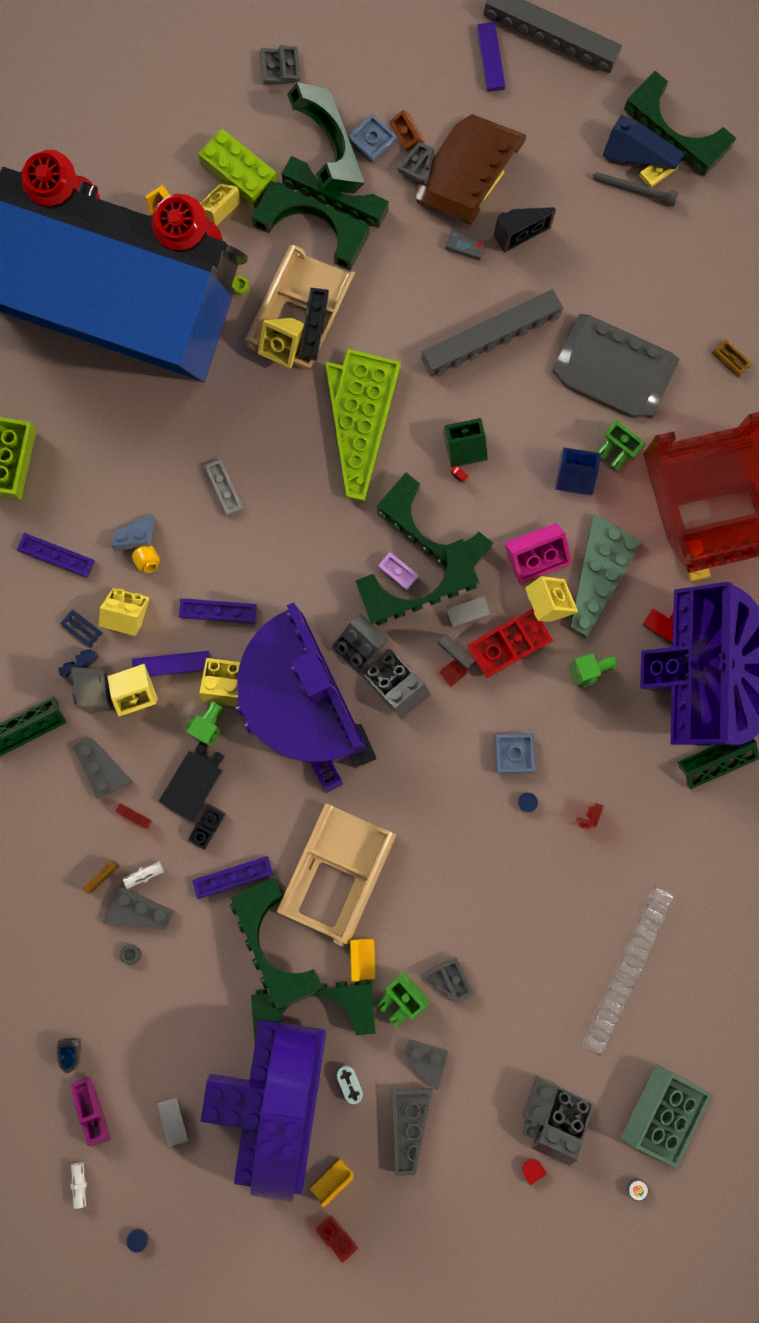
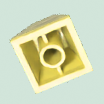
(281, 340)

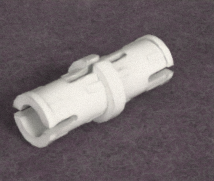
(143, 875)
(78, 1185)

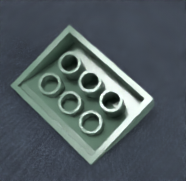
(666, 1116)

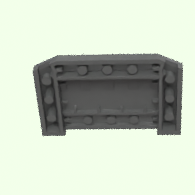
(615, 367)

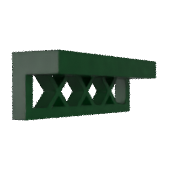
(30, 729)
(717, 756)

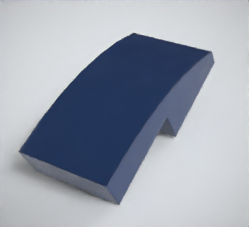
(83, 660)

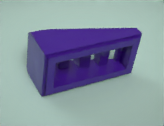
(333, 784)

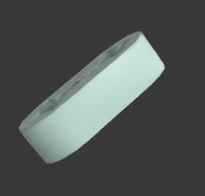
(353, 1082)

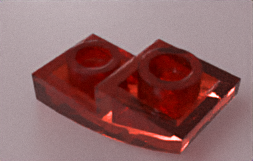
(337, 1238)

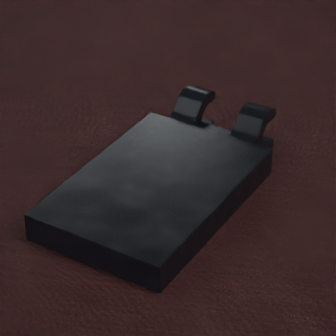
(192, 782)

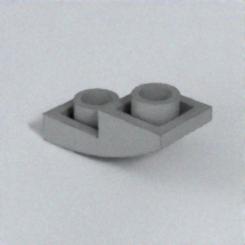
(468, 611)
(172, 1122)

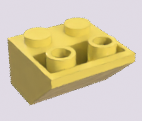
(123, 611)
(220, 682)
(131, 690)

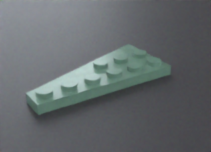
(604, 564)

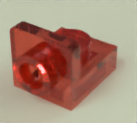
(453, 673)
(593, 817)

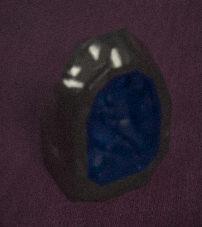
(68, 1053)

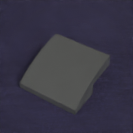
(280, 65)
(456, 651)

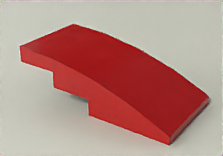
(509, 643)

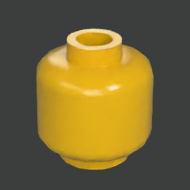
(146, 559)

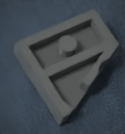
(418, 163)
(450, 980)
(427, 1061)

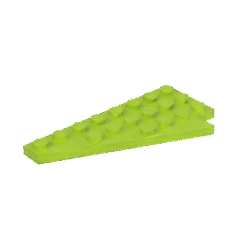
(360, 406)

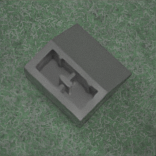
(360, 642)

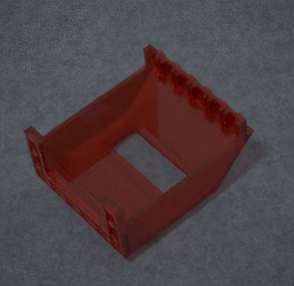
(704, 470)

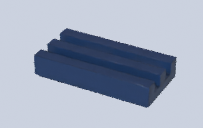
(94, 638)

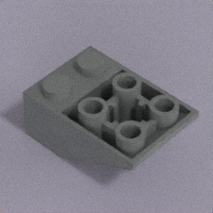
(396, 683)
(91, 689)
(564, 1127)

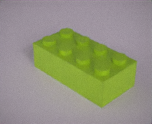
(237, 167)
(15, 454)

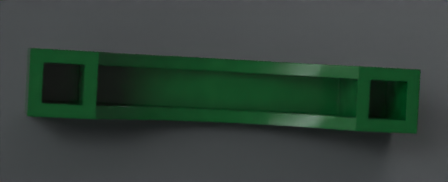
(365, 207)

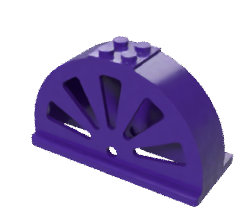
(709, 666)
(292, 694)
(271, 1108)

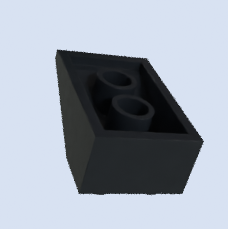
(522, 225)

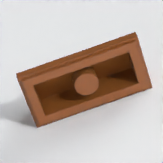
(406, 130)

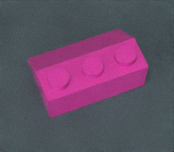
(538, 553)

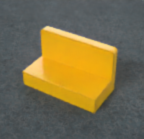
(155, 197)
(362, 959)
(332, 1182)

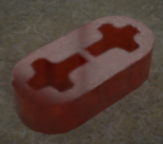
(133, 815)

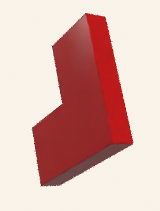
(660, 625)

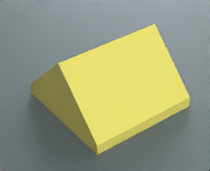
(221, 202)

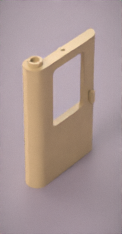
(292, 285)

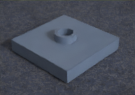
(372, 138)
(514, 753)

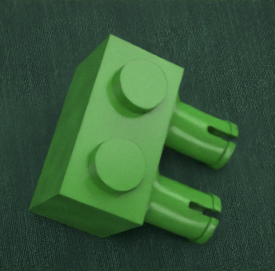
(625, 440)
(588, 669)
(204, 726)
(407, 996)

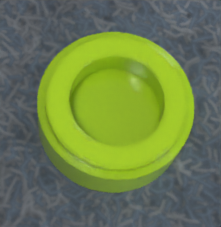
(240, 285)

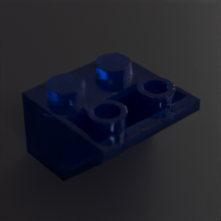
(577, 471)

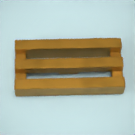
(729, 360)
(101, 876)

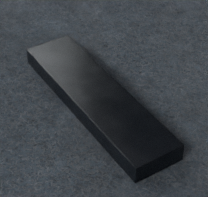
(313, 324)

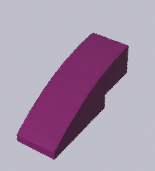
(90, 1112)

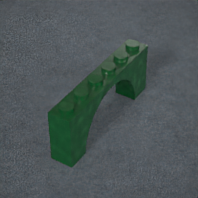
(319, 105)
(700, 152)
(282, 202)
(397, 509)
(458, 576)
(283, 986)
(353, 998)

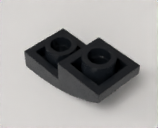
(206, 827)

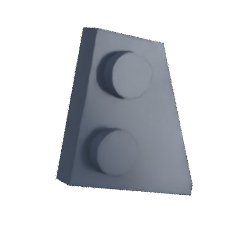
(134, 535)

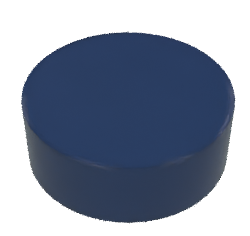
(527, 802)
(137, 1240)

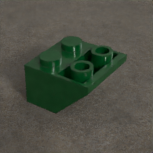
(465, 442)

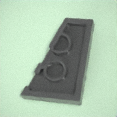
(100, 769)
(136, 910)

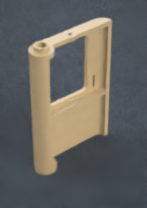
(347, 846)

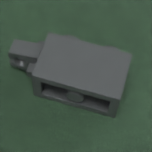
(538, 1105)

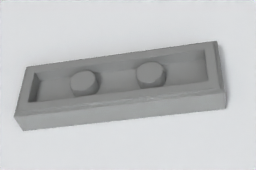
(223, 487)

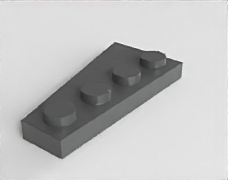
(409, 1120)

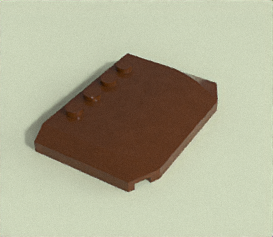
(468, 167)

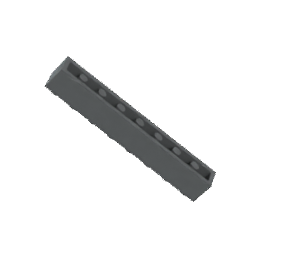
(555, 31)
(491, 333)

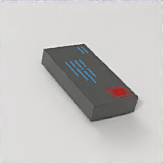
(465, 245)

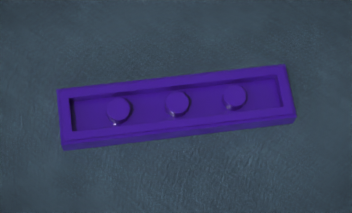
(491, 56)
(55, 555)
(217, 611)
(173, 663)
(232, 877)

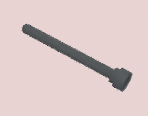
(668, 197)

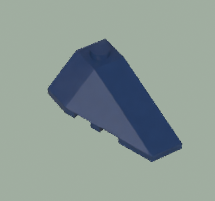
(638, 144)

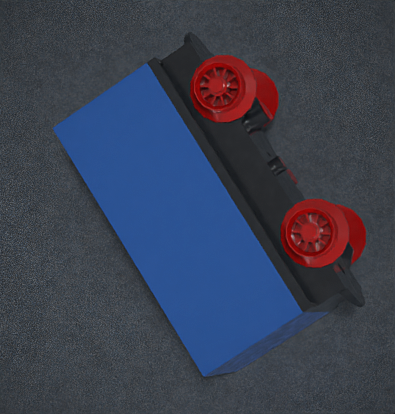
(111, 273)

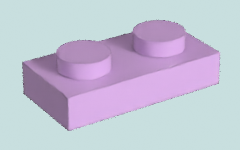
(398, 571)

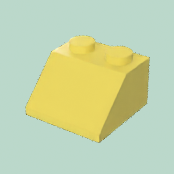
(550, 599)

